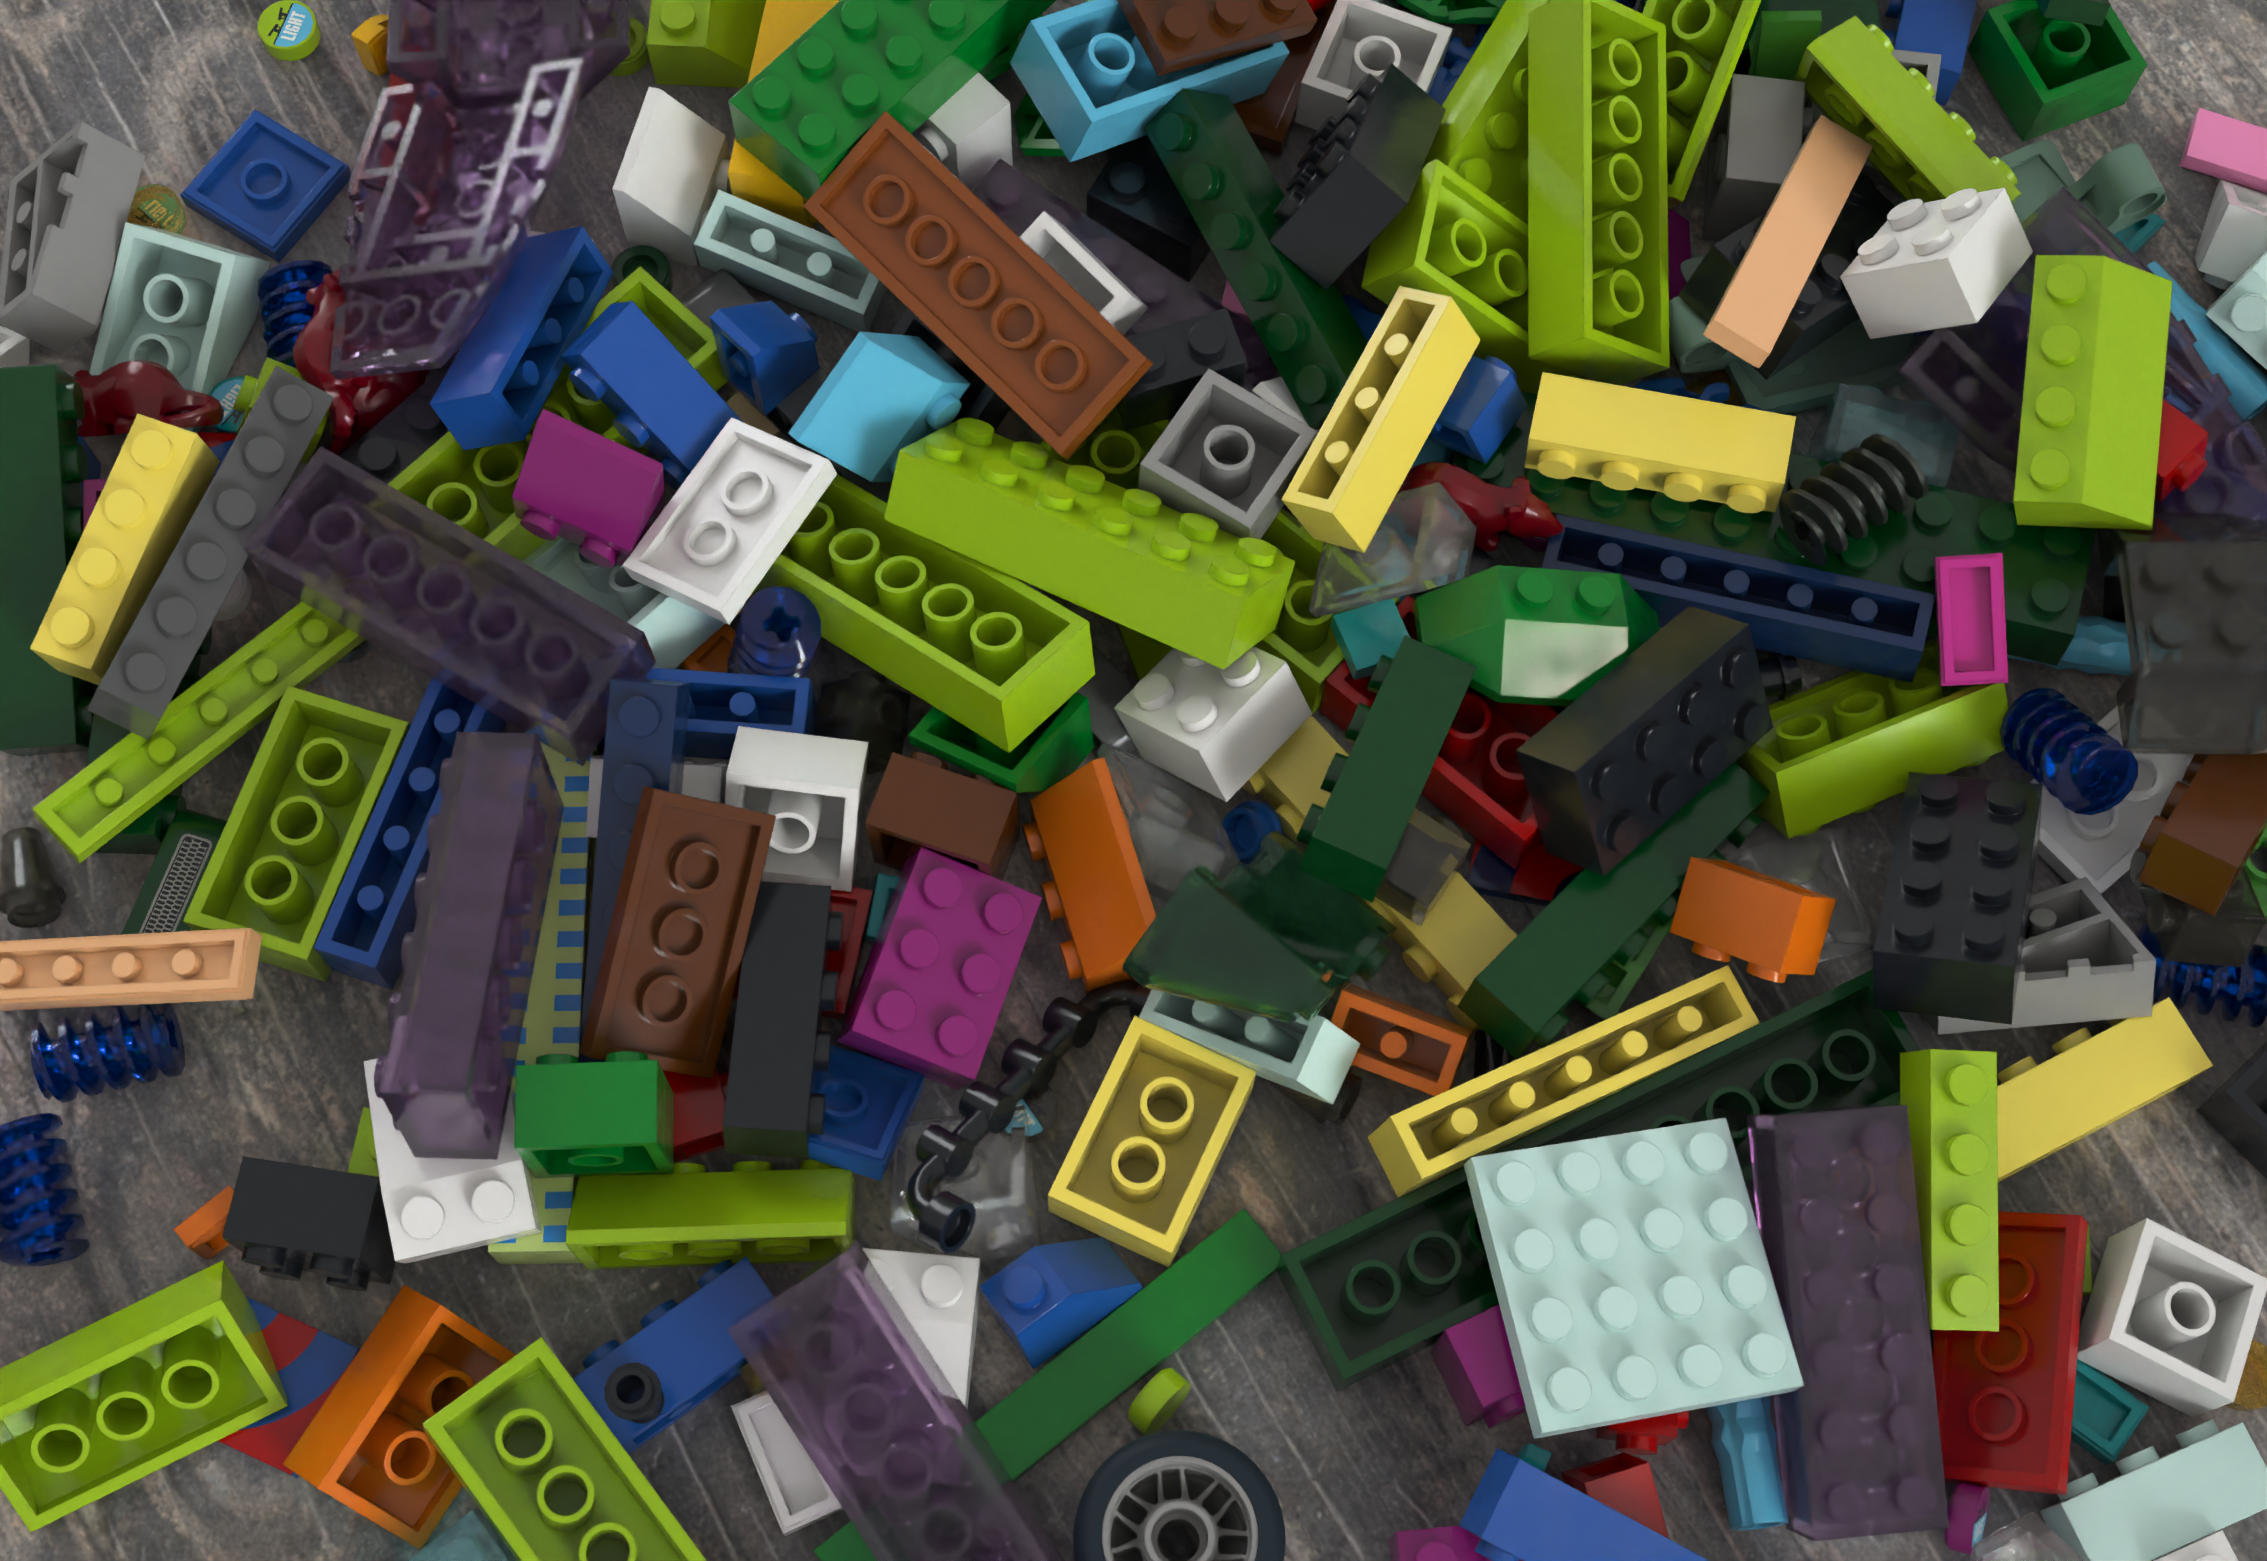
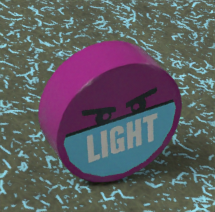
(1966, 1517)

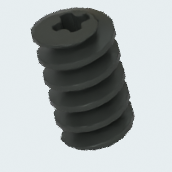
(1849, 495)

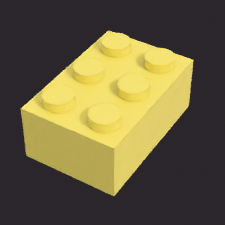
(1151, 1141)

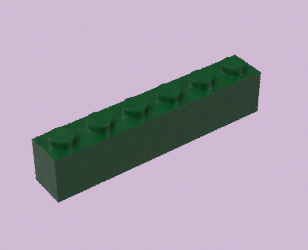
(1233, 204)
(38, 534)
(1603, 919)

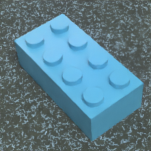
(1100, 85)

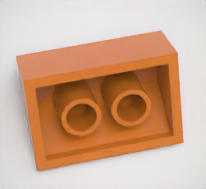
(1091, 874)
(370, 1432)

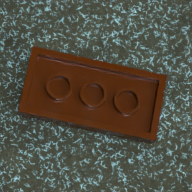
(678, 931)

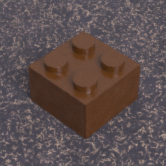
(943, 812)

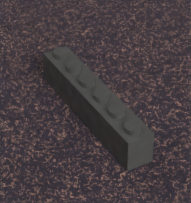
(209, 554)

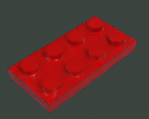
(2012, 1391)

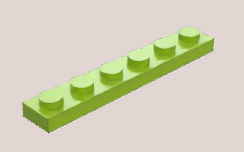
(193, 730)

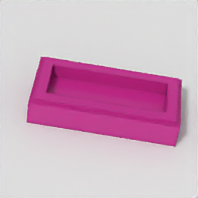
(1970, 619)

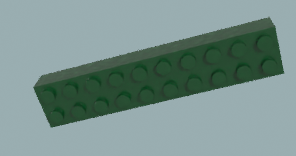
(2041, 564)
(1421, 1262)

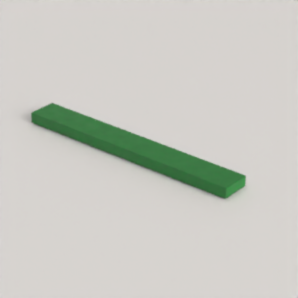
(1113, 1355)

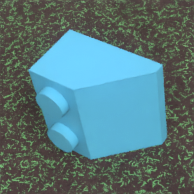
(879, 401)

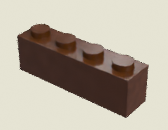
(2207, 829)

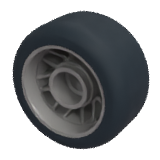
(1182, 1482)

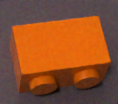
(1752, 918)
(1402, 1040)

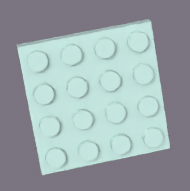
(1631, 1277)

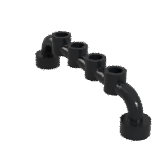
(947, 1218)

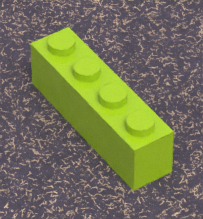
(1956, 1182)

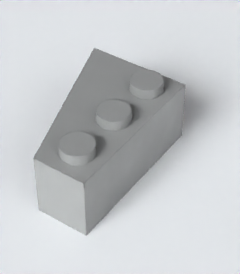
(66, 236)
(2074, 965)

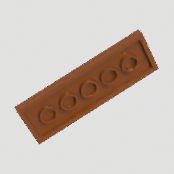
(977, 285)

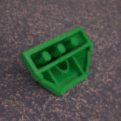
(1536, 630)

